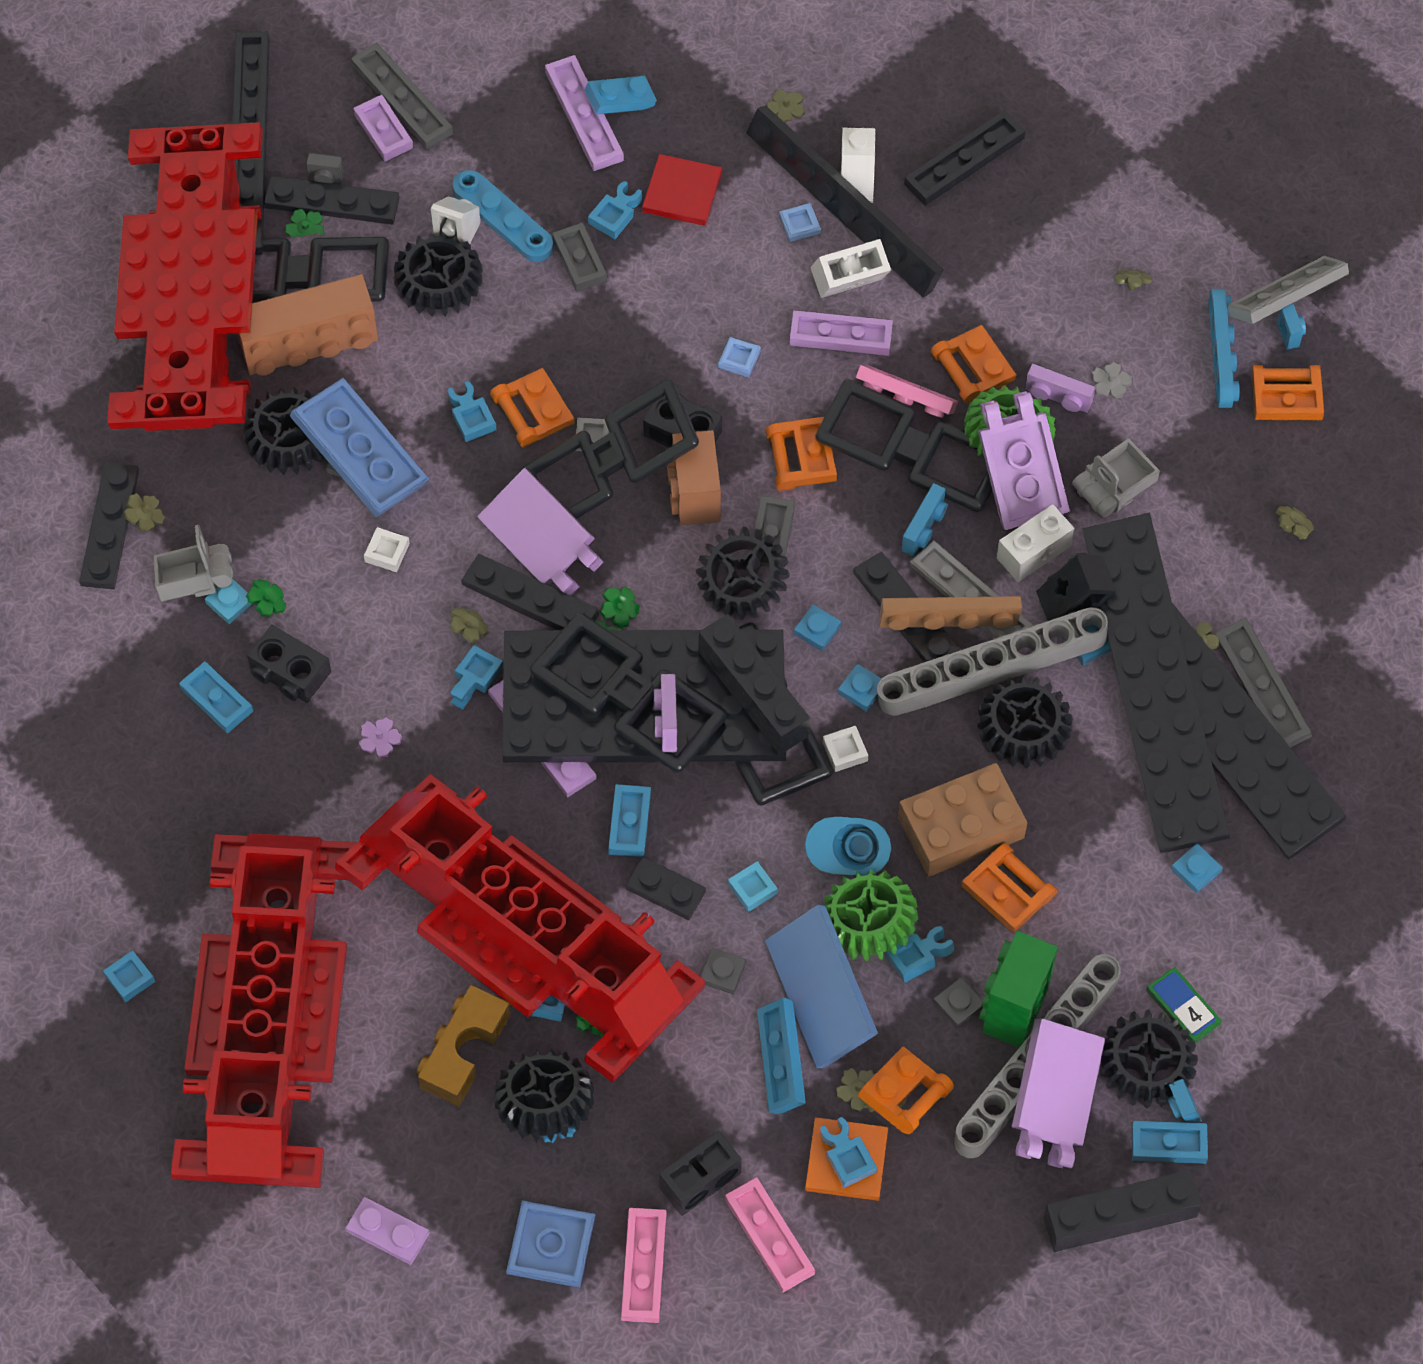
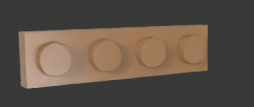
(950, 612)

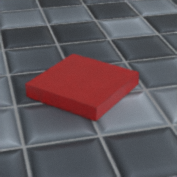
(682, 190)

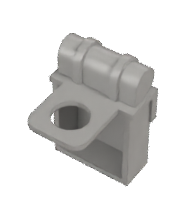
(1116, 478)
(193, 569)

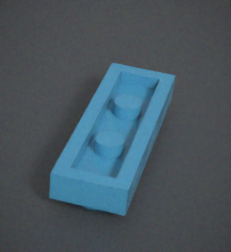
(781, 1056)

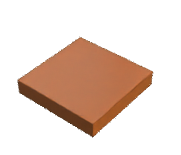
(820, 1173)

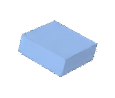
(800, 222)
(739, 357)

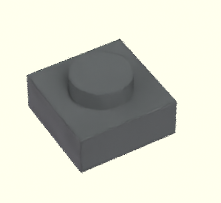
(325, 168)
(723, 971)
(958, 1002)

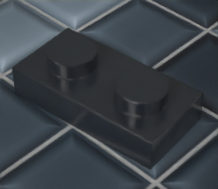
(666, 888)

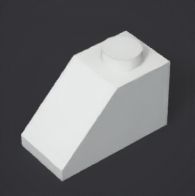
(859, 159)
(455, 218)

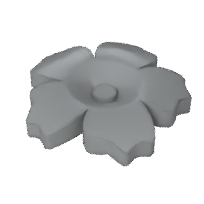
(1111, 381)

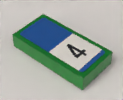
(1183, 1003)

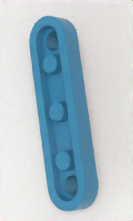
(504, 216)
(1223, 359)

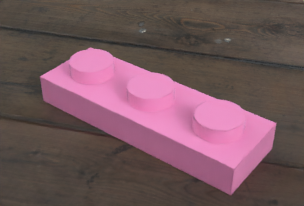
(906, 391)
(769, 1234)
(643, 1265)

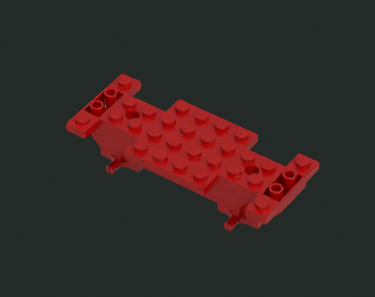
(187, 278)
(523, 922)
(263, 1012)

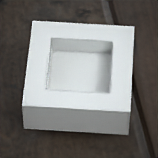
(386, 549)
(845, 748)

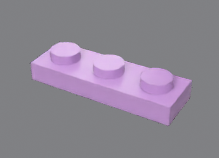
(841, 333)

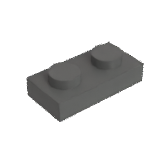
(579, 257)
(775, 519)

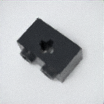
(1076, 586)

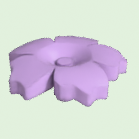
(379, 737)

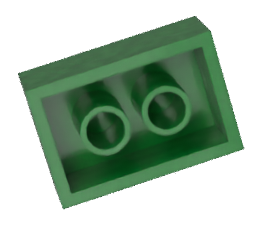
(1017, 988)

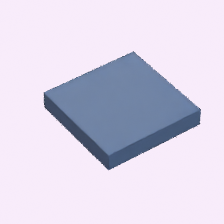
(550, 1244)

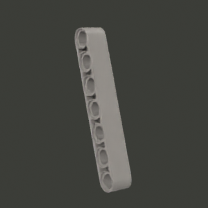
(1002, 648)
(999, 1091)

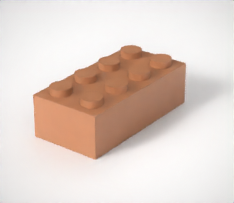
(309, 325)

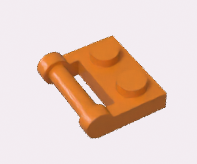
(981, 357)
(1287, 400)
(541, 401)
(814, 458)
(1003, 896)
(896, 1082)

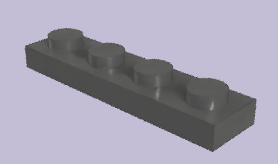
(402, 96)
(1262, 681)

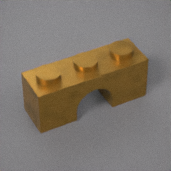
(475, 1017)

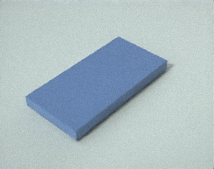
(359, 447)
(821, 986)

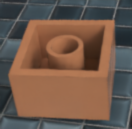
(695, 482)

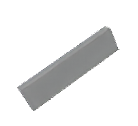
(1288, 289)
(957, 581)

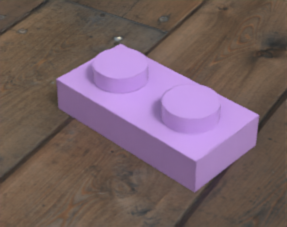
(383, 128)
(1069, 392)
(666, 723)
(387, 1230)

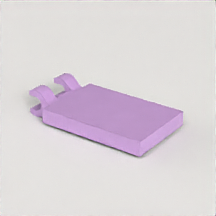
(1021, 462)
(539, 531)
(1056, 1091)

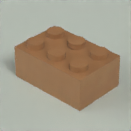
(962, 819)

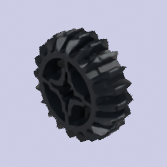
(430, 289)
(290, 447)
(751, 560)
(1045, 739)
(1133, 1057)
(544, 1095)

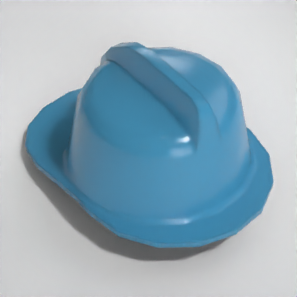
(848, 845)

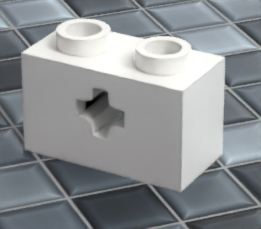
(850, 268)
(1035, 543)

